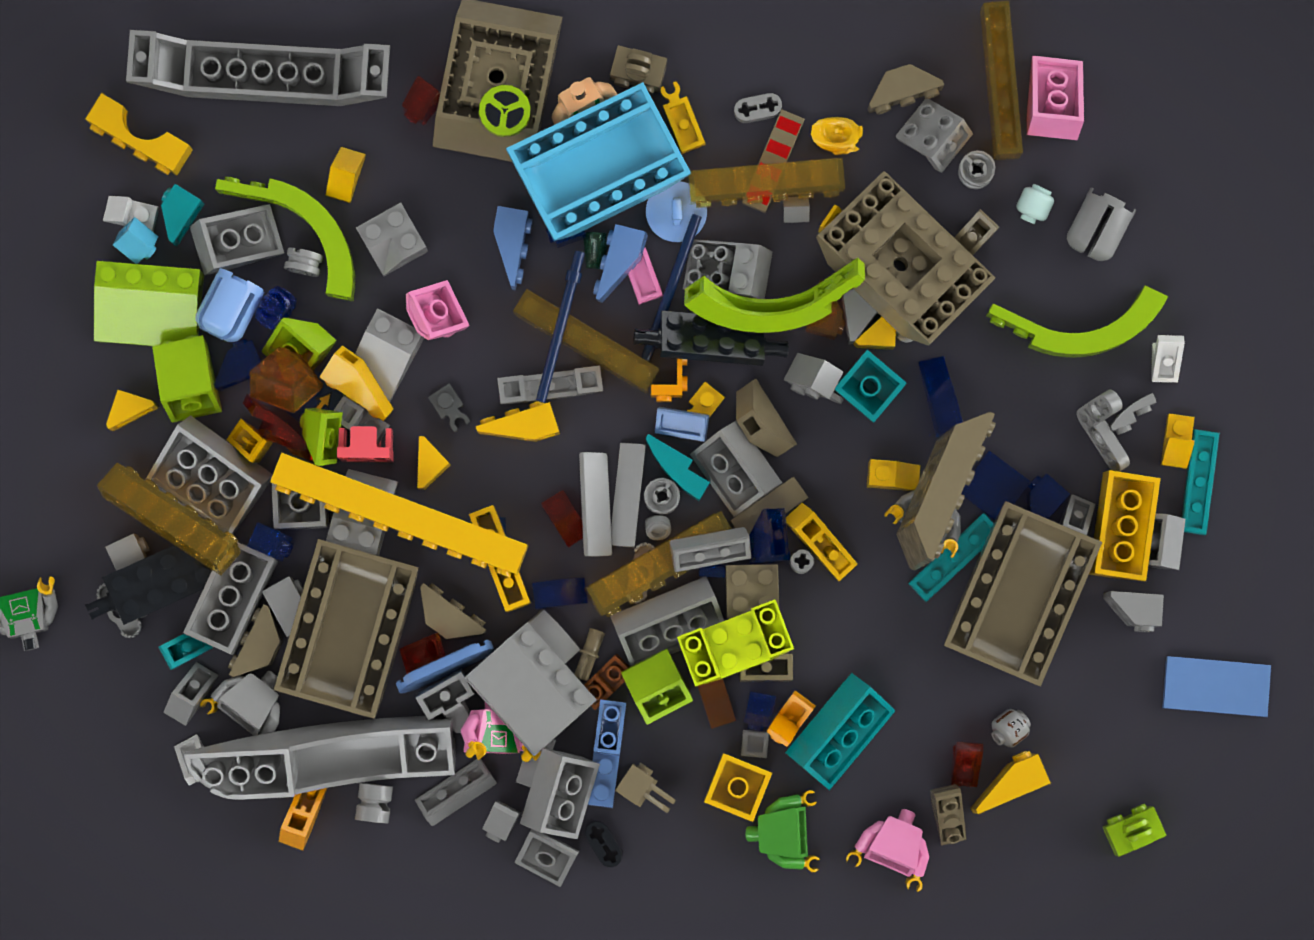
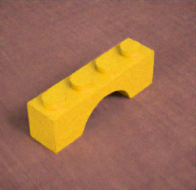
(111, 118)

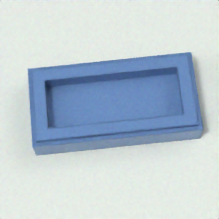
(681, 424)

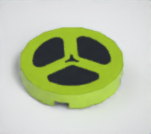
(504, 110)

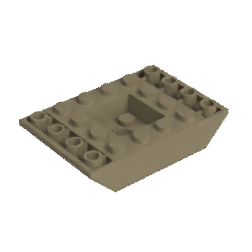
(488, 40)
(890, 227)
(941, 488)

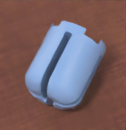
(228, 306)

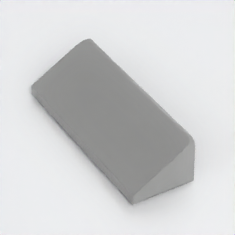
(710, 549)
(455, 792)

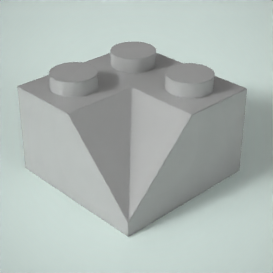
(392, 239)
(294, 513)

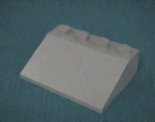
(209, 475)
(530, 689)

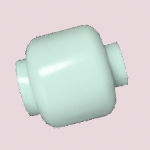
(1035, 203)

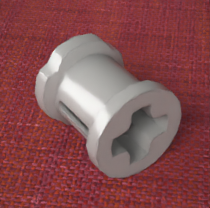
(795, 566)

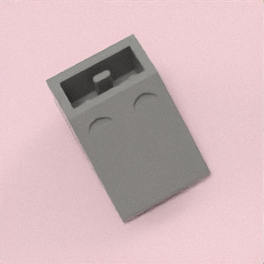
(731, 266)

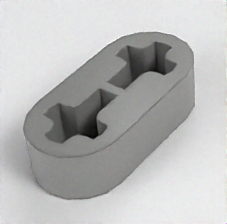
(758, 114)

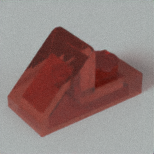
(564, 518)
(422, 652)
(966, 764)

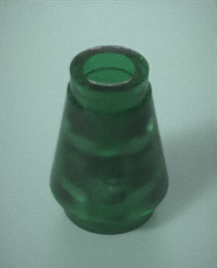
(594, 249)

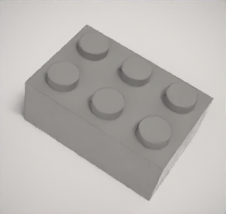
(559, 793)

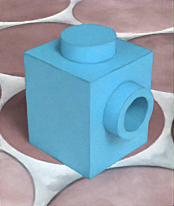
(136, 241)

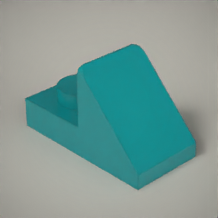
(182, 650)

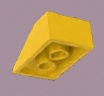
(1016, 779)

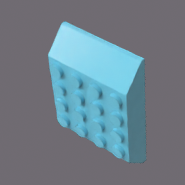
(598, 162)

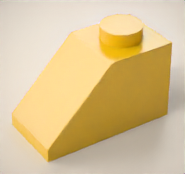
(892, 475)

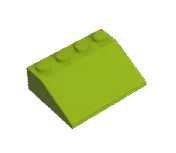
(145, 303)

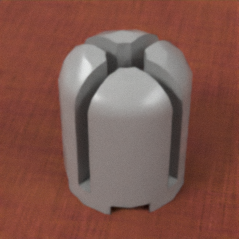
(1088, 220)

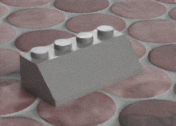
(231, 600)
(660, 620)

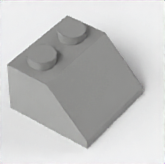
(1166, 542)
(1137, 609)

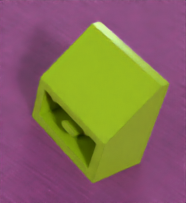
(657, 686)

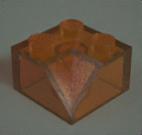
(284, 380)

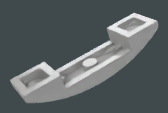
(563, 385)

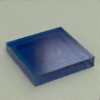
(994, 484)

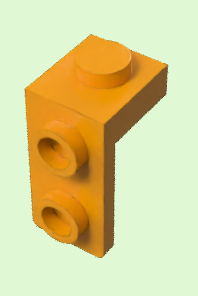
(665, 393)
(790, 718)

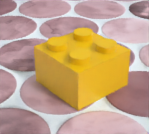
(737, 787)

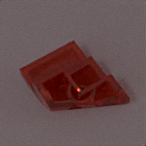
(276, 429)

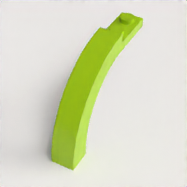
(338, 254)
(771, 314)
(1091, 343)

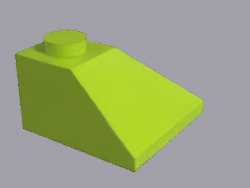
(302, 338)
(321, 434)

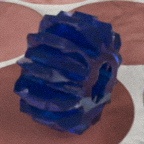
(274, 307)

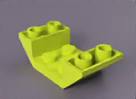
(736, 644)

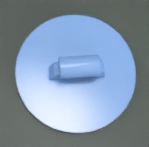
(671, 213)

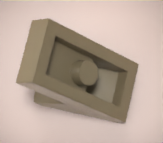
(976, 232)

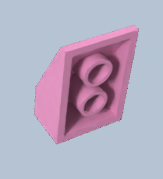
(1055, 98)

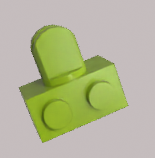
(1133, 830)

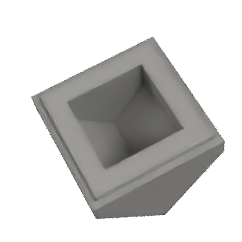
(796, 210)

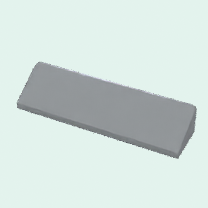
(627, 494)
(595, 504)

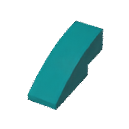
(676, 467)

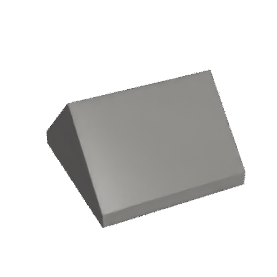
(546, 857)

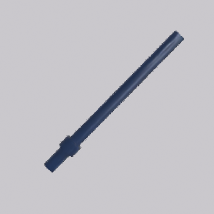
(573, 278)
(674, 279)

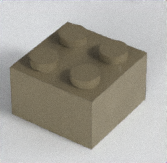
(750, 587)

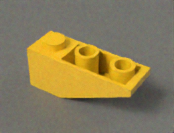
(354, 379)
(526, 425)

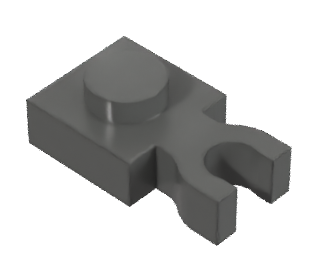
(447, 404)

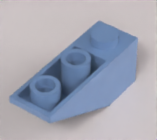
(510, 232)
(623, 256)

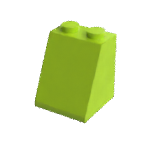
(186, 378)

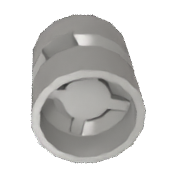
(373, 803)

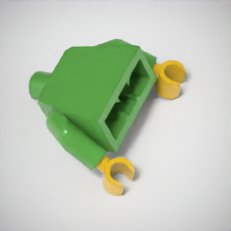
(784, 832)

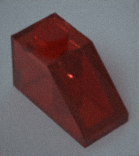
(420, 101)

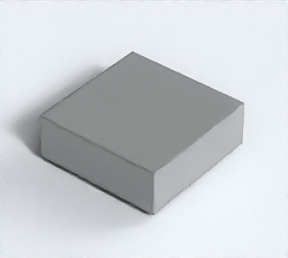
(754, 744)

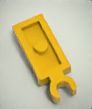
(682, 120)

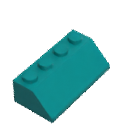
(840, 731)

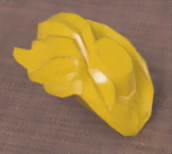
(836, 135)

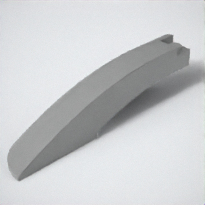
(325, 757)

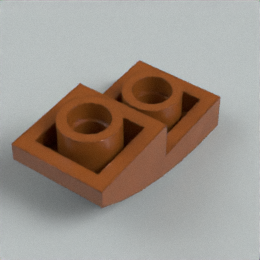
(607, 680)

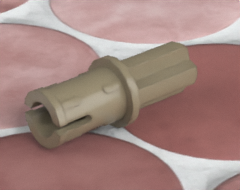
(589, 654)

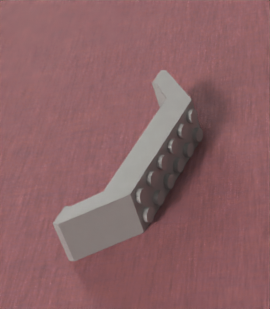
(258, 70)

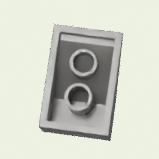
(236, 239)
(388, 350)
(356, 534)

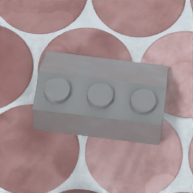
(735, 468)

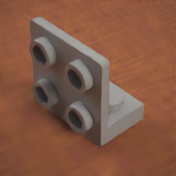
(935, 133)

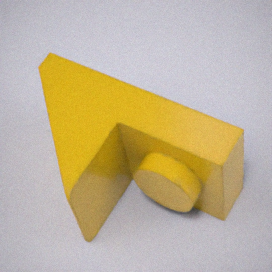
(1177, 441)

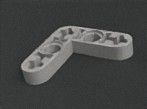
(1092, 419)

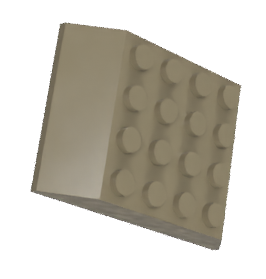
(1022, 593)
(347, 629)

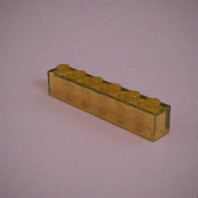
(1001, 80)
(766, 181)
(588, 342)
(169, 518)
(646, 570)

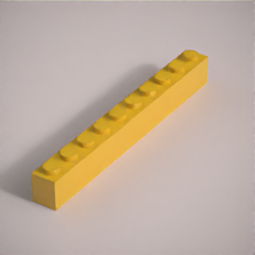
(399, 514)

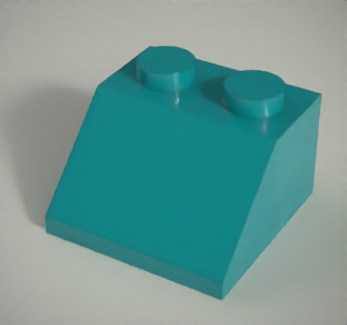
(870, 386)

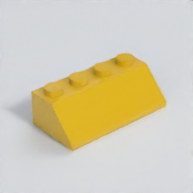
(1125, 525)

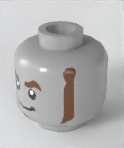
(1010, 728)

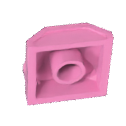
(435, 311)

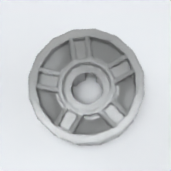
(976, 180)
(303, 262)
(662, 485)

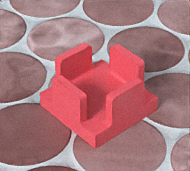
(364, 445)

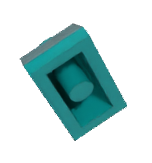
(179, 212)

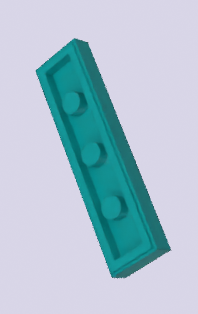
(1200, 481)
(944, 568)

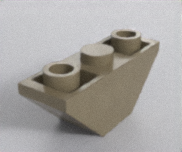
(903, 87)
(761, 421)
(447, 616)
(259, 644)
(949, 814)

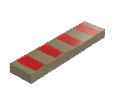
(779, 147)

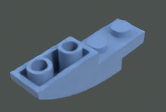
(607, 752)

